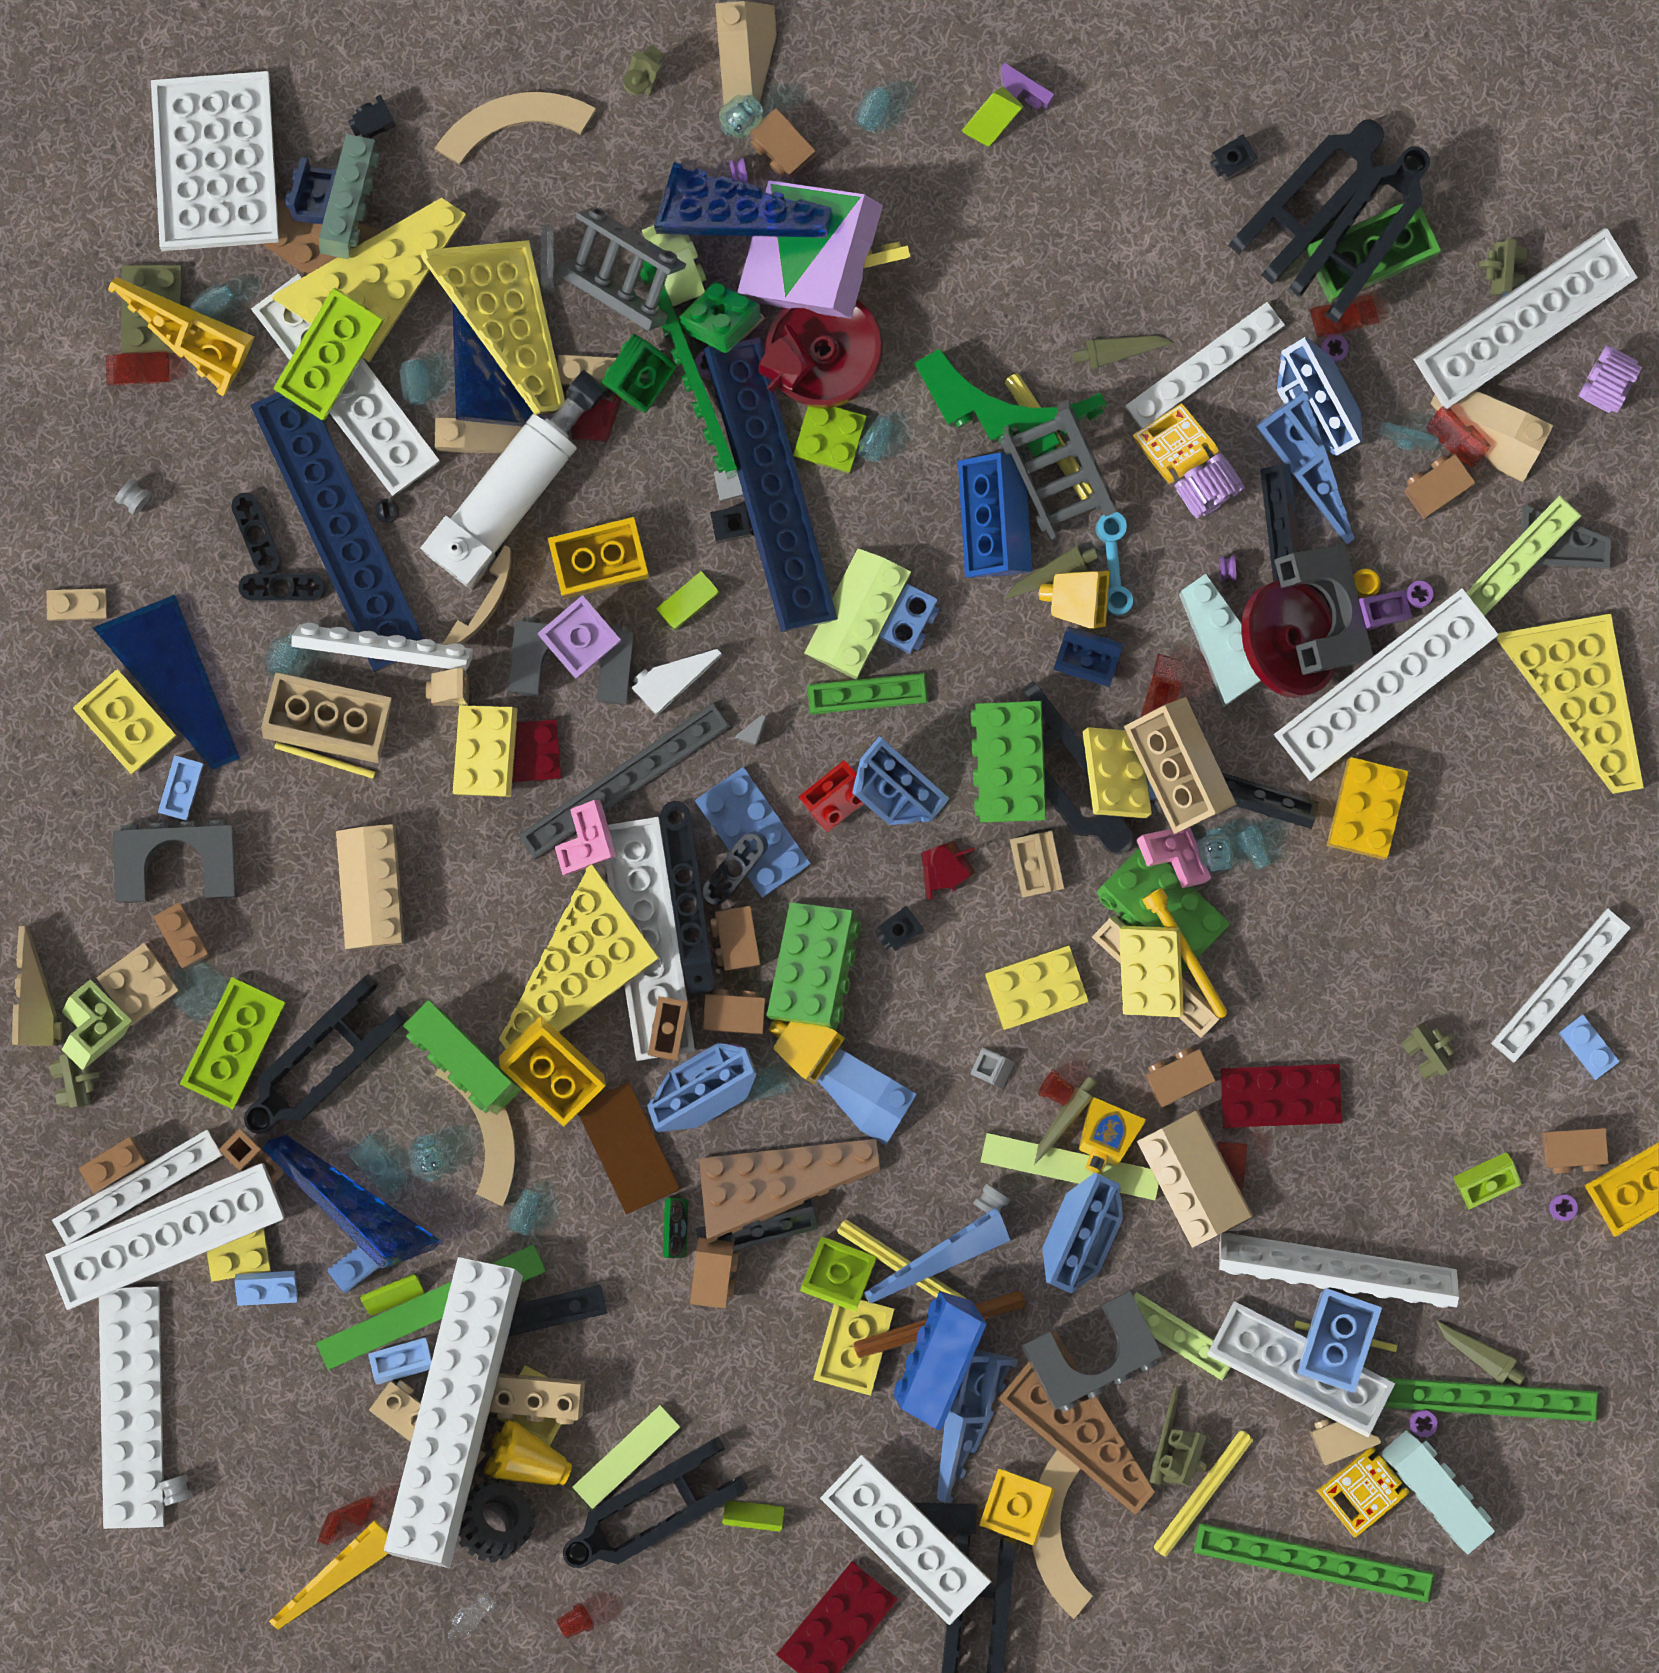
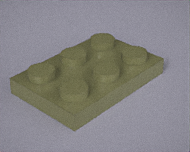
(158, 279)

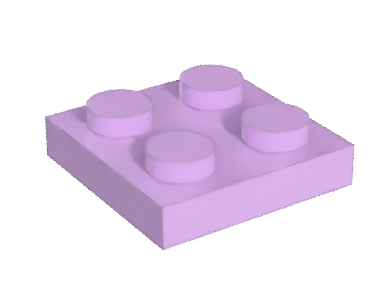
(579, 637)

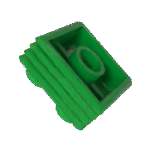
(720, 317)
(639, 373)

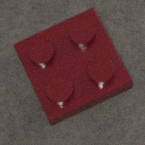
(536, 752)

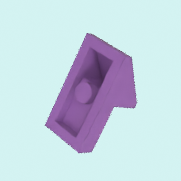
(1019, 84)
(1385, 609)

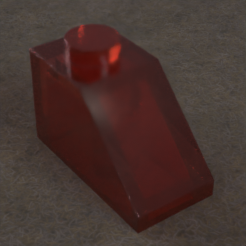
(1164, 683)

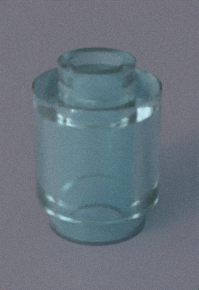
(873, 109)
(214, 300)
(415, 382)

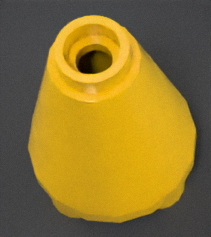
(525, 1458)

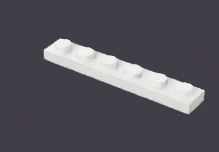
(1205, 365)
(381, 647)
(1560, 985)
(137, 1187)

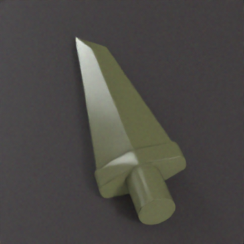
(1106, 351)
(1068, 562)
(1067, 1114)
(1488, 1358)
(1162, 1450)

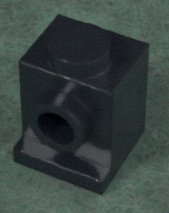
(372, 119)
(1227, 169)
(720, 523)
(911, 929)

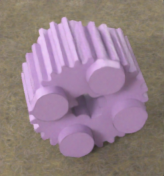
(1610, 380)
(1209, 486)

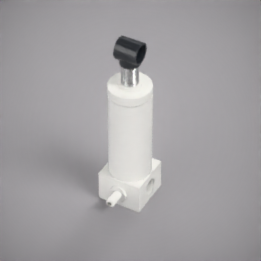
(510, 487)

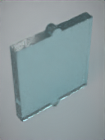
(198, 990)

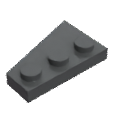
(1575, 548)

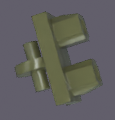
(643, 71)
(1501, 266)
(1437, 1061)
(77, 1082)
(1185, 1458)

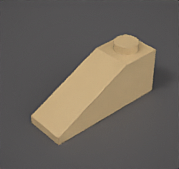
(472, 437)
(448, 688)

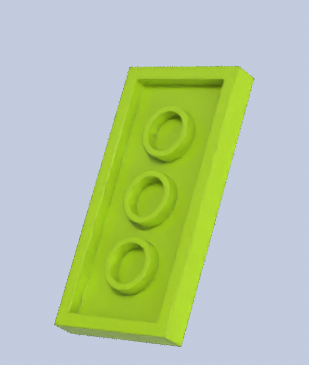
(328, 354)
(233, 1043)

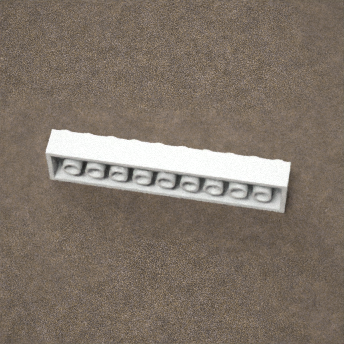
(453, 1412)

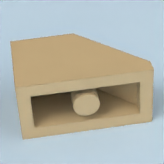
(1337, 1441)

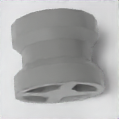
(133, 496)
(991, 1199)
(176, 1490)

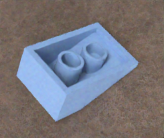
(1339, 1340)

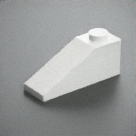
(666, 682)

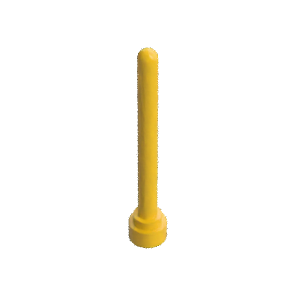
(1157, 903)

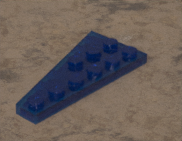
(729, 207)
(481, 385)
(166, 663)
(365, 1218)

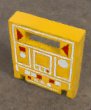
(1175, 443)
(1367, 1486)

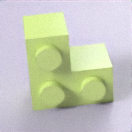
(685, 283)
(97, 1021)

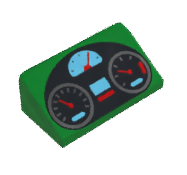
(675, 1228)

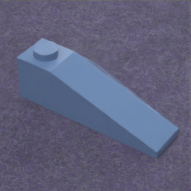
(866, 1095)

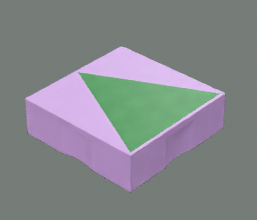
(814, 271)

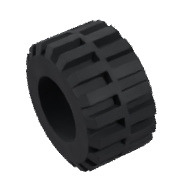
(512, 1509)

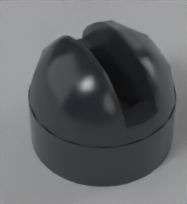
(393, 509)

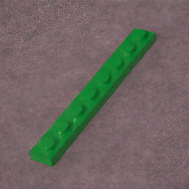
(692, 379)

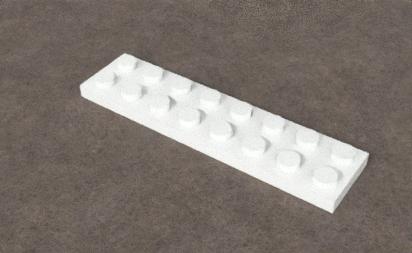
(1525, 318)
(362, 410)
(1386, 684)
(642, 886)
(165, 1236)
(1338, 1270)
(131, 1408)

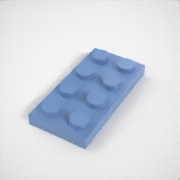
(740, 808)

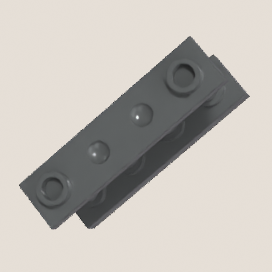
(601, 284)
(1076, 446)

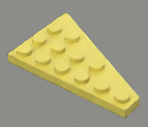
(380, 271)
(503, 304)
(1582, 684)
(586, 961)

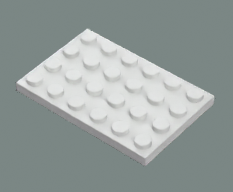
(214, 161)

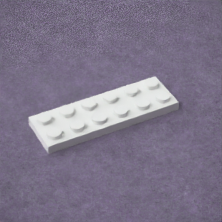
(1273, 1358)
(905, 1539)

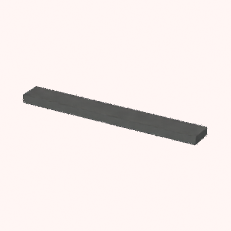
(627, 777)

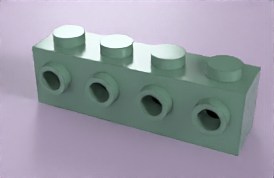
(347, 196)

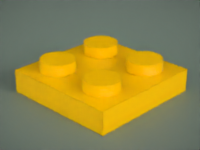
(1017, 1507)

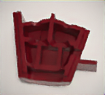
(786, 361)
(597, 423)
(945, 867)

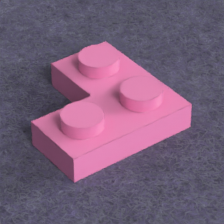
(593, 840)
(1175, 848)

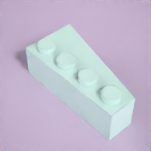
(1219, 639)
(1438, 1492)

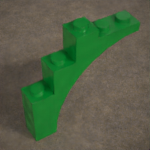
(961, 400)

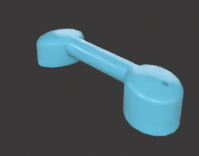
(1119, 598)

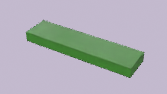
(867, 694)

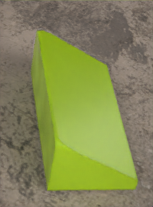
(993, 117)
(688, 601)
(1487, 1180)
(392, 1294)
(753, 1515)

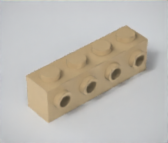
(538, 1398)
(400, 1411)

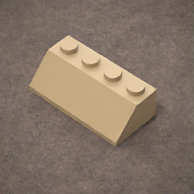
(326, 717)
(1179, 765)
(370, 886)
(1194, 1178)

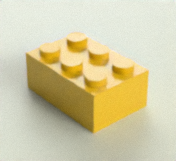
(598, 558)
(1367, 808)
(552, 1071)

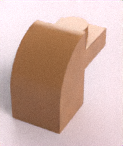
(246, 1152)

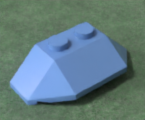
(1312, 371)
(896, 787)
(702, 1088)
(1082, 1233)

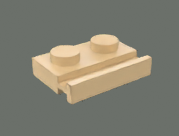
(1036, 864)

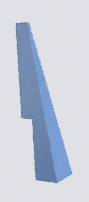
(1297, 442)
(968, 1243)
(970, 1416)

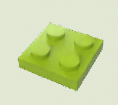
(830, 437)
(838, 1274)

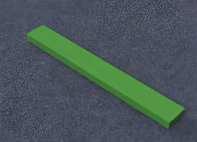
(410, 1315)
(1493, 1399)
(1313, 1562)

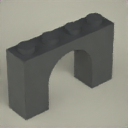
(1332, 574)
(530, 652)
(136, 846)
(1134, 1350)

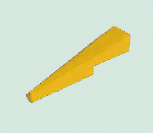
(205, 342)
(353, 1560)

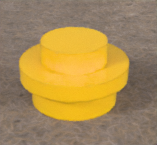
(1366, 583)

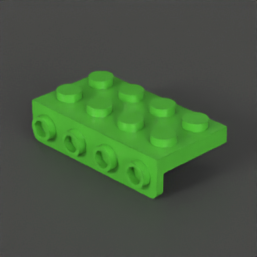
(1009, 761)
(1192, 913)
(814, 965)

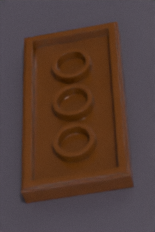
(628, 1148)

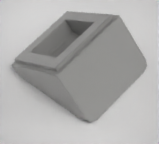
(726, 487)
(753, 732)
(992, 1068)

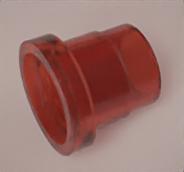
(1056, 1088)
(575, 1621)

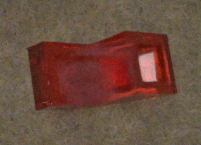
(1357, 316)
(353, 1512)

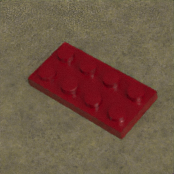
(1281, 1095)
(838, 1623)

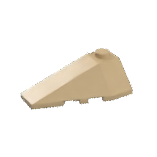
(745, 46)
(1511, 432)
(35, 1014)

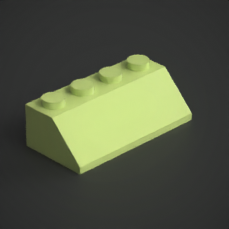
(862, 609)

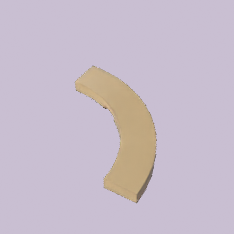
(513, 111)
(499, 1150)
(1049, 1549)

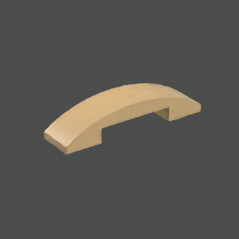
(501, 568)

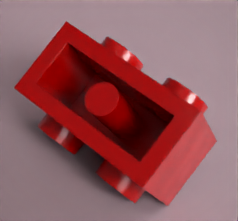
(836, 797)

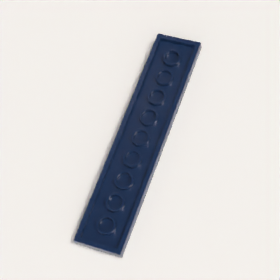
(771, 487)
(336, 521)

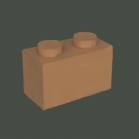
(781, 144)
(1438, 486)
(182, 936)
(736, 939)
(734, 1013)
(668, 1028)
(1179, 1077)
(1575, 1148)
(113, 1165)
(712, 1273)

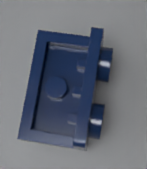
(310, 192)
(1088, 656)

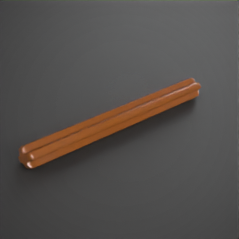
(908, 1333)

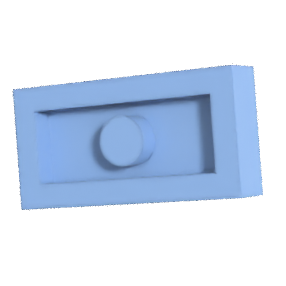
(181, 788)
(1588, 1047)
(266, 1288)
(400, 1361)

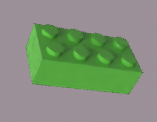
(1411, 248)
(468, 1064)

